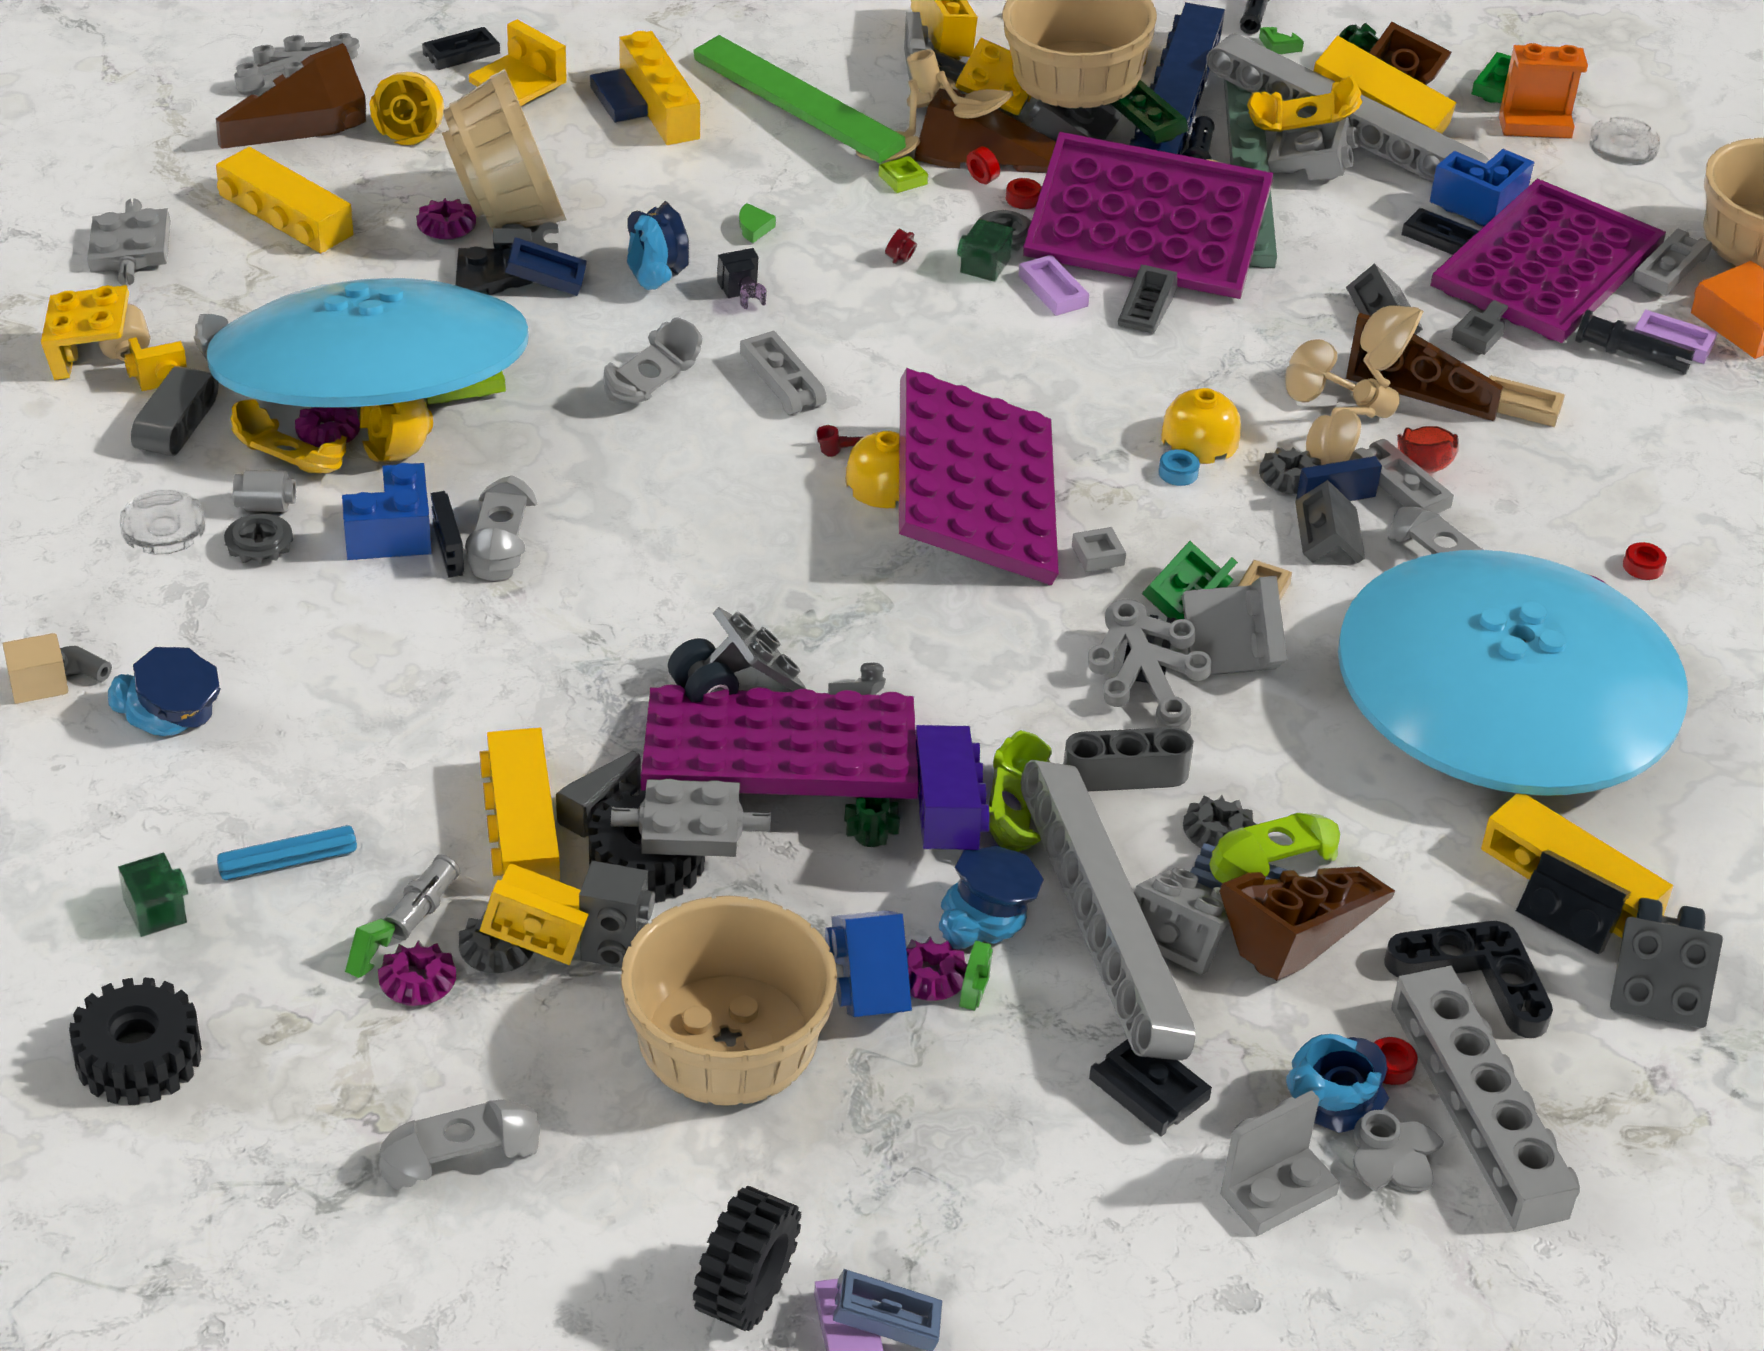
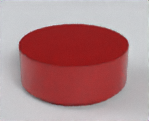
(983, 165)
(1023, 193)
(1644, 561)
(1400, 1060)

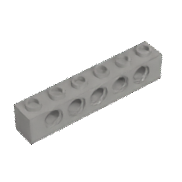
(1485, 1099)

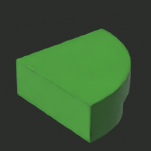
(1280, 42)
(755, 222)
(366, 943)
(976, 975)

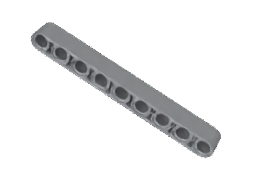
(1378, 127)
(1107, 912)

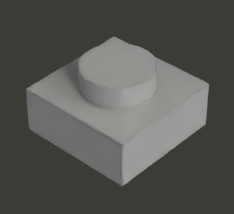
(1098, 549)

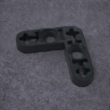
(1486, 947)

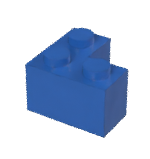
(1478, 188)
(392, 520)
(873, 962)

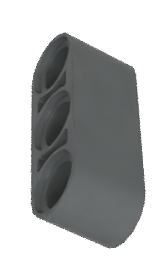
(174, 411)
(1130, 758)

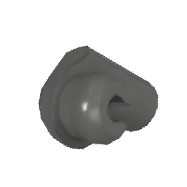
(81, 661)
(869, 683)

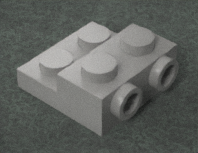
(1319, 149)

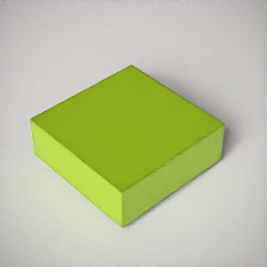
(903, 174)

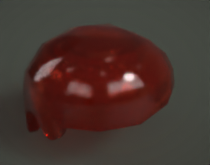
(1429, 447)

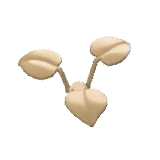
(925, 84)
(1385, 339)

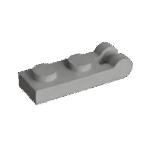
(1671, 262)
(783, 372)
(1405, 479)

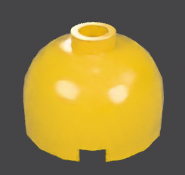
(407, 107)
(1202, 424)
(395, 429)
(874, 469)

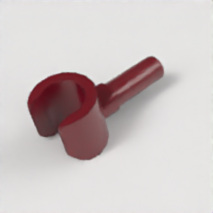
(830, 441)

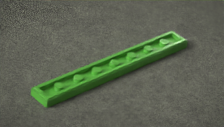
(800, 99)

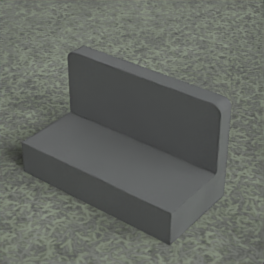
(1376, 290)
(1327, 522)

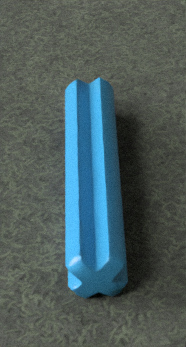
(286, 852)

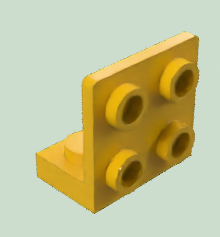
(532, 64)
(992, 68)
(81, 319)
(535, 914)

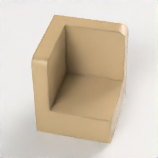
(35, 668)

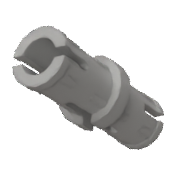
(437, 878)

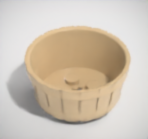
(1078, 48)
(499, 157)
(1736, 201)
(734, 969)

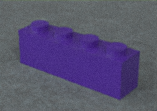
(950, 788)

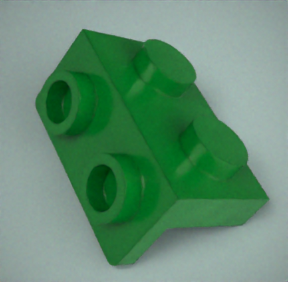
(1492, 79)
(1186, 572)

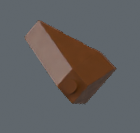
(1410, 53)
(309, 103)
(949, 139)
(1430, 376)
(1296, 918)

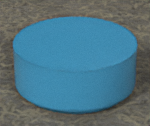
(1179, 467)

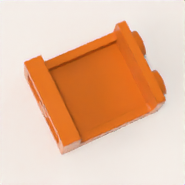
(1541, 90)

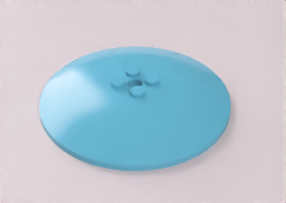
(367, 343)
(1452, 684)

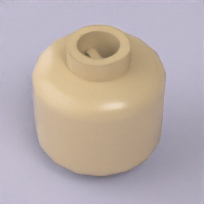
(133, 327)

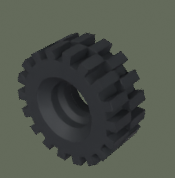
(616, 847)
(138, 1067)
(747, 1258)

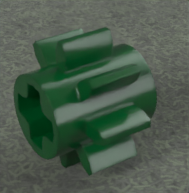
(1361, 37)
(872, 820)

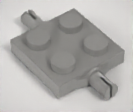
(129, 240)
(690, 818)

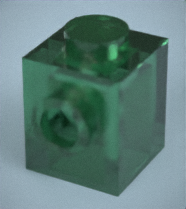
(985, 250)
(153, 893)

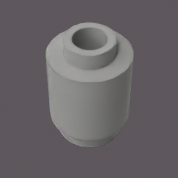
(264, 490)

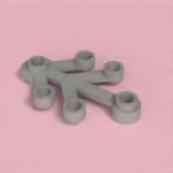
(250, 76)
(1148, 658)

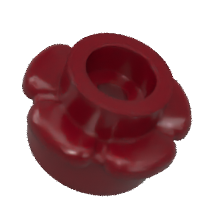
(901, 246)

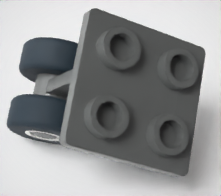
(704, 669)
(1666, 965)

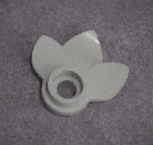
(1394, 1152)

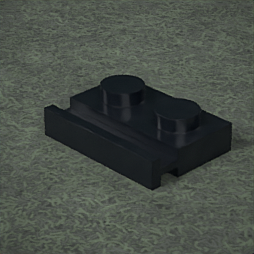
(1573, 901)
(1149, 1087)

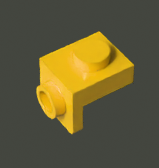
(153, 363)

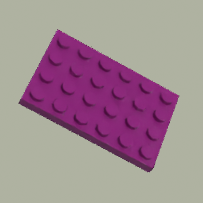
(1135, 205)
(1548, 259)
(977, 477)
(784, 741)

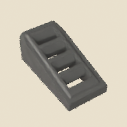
(1155, 280)
(582, 797)

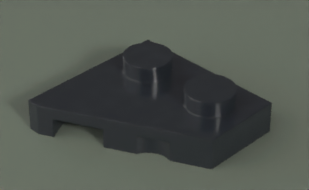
(485, 269)

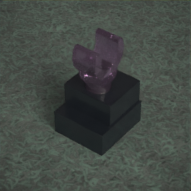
(738, 276)

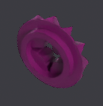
(433, 224)
(310, 431)
(930, 984)
(410, 987)

